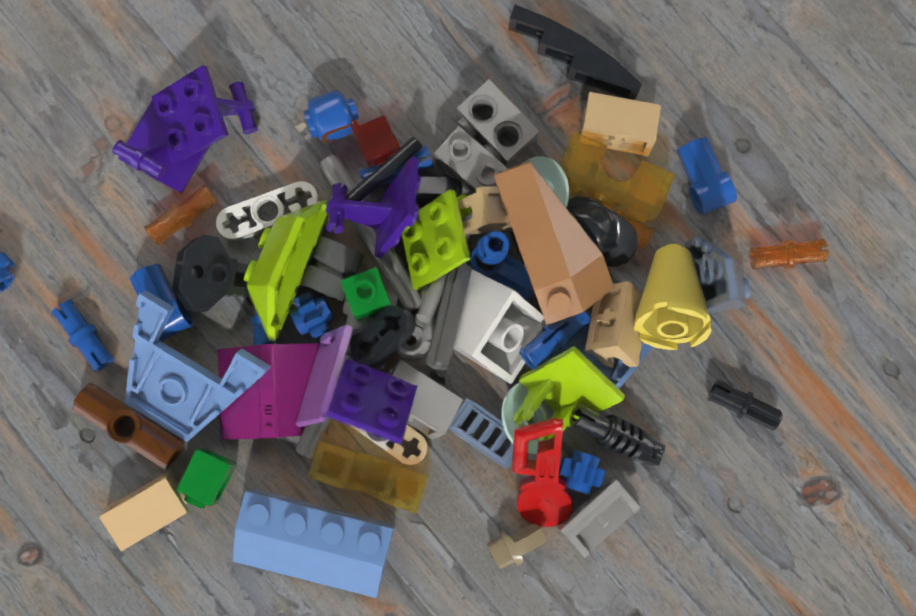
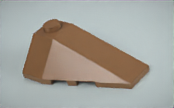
(557, 252)

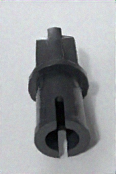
(745, 405)

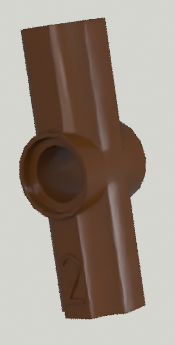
(108, 414)

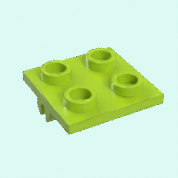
(436, 240)
(563, 385)

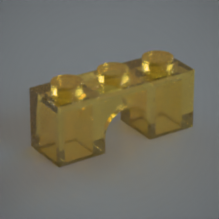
(639, 195)
(369, 474)

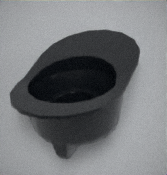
(606, 229)

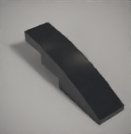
(587, 61)

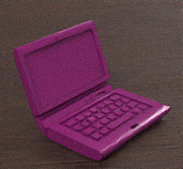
(275, 399)

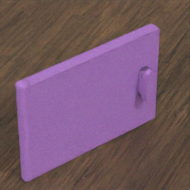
(324, 376)

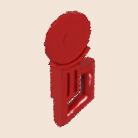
(542, 494)

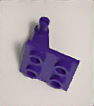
(194, 115)
(149, 154)
(389, 217)
(372, 401)

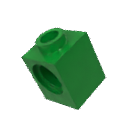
(366, 294)
(206, 478)

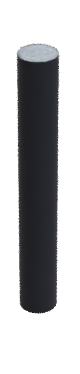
(385, 170)

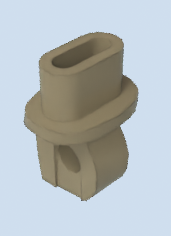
(510, 549)

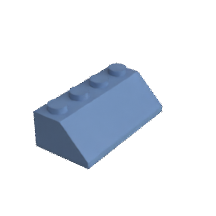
(312, 542)

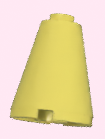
(672, 302)

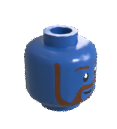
(330, 116)

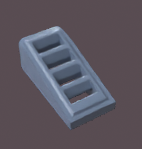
(462, 413)

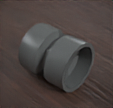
(332, 265)

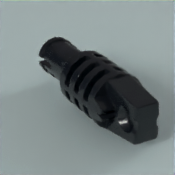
(619, 436)

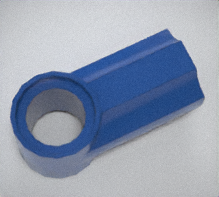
(708, 184)
(508, 273)
(155, 281)

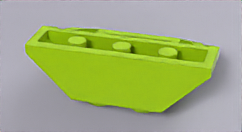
(282, 263)

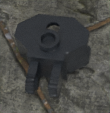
(212, 277)

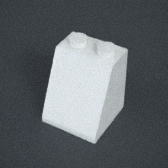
(495, 326)

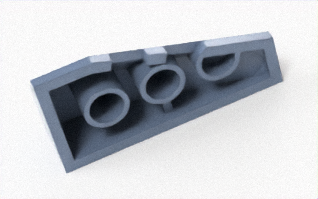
(719, 276)

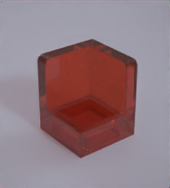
(375, 140)

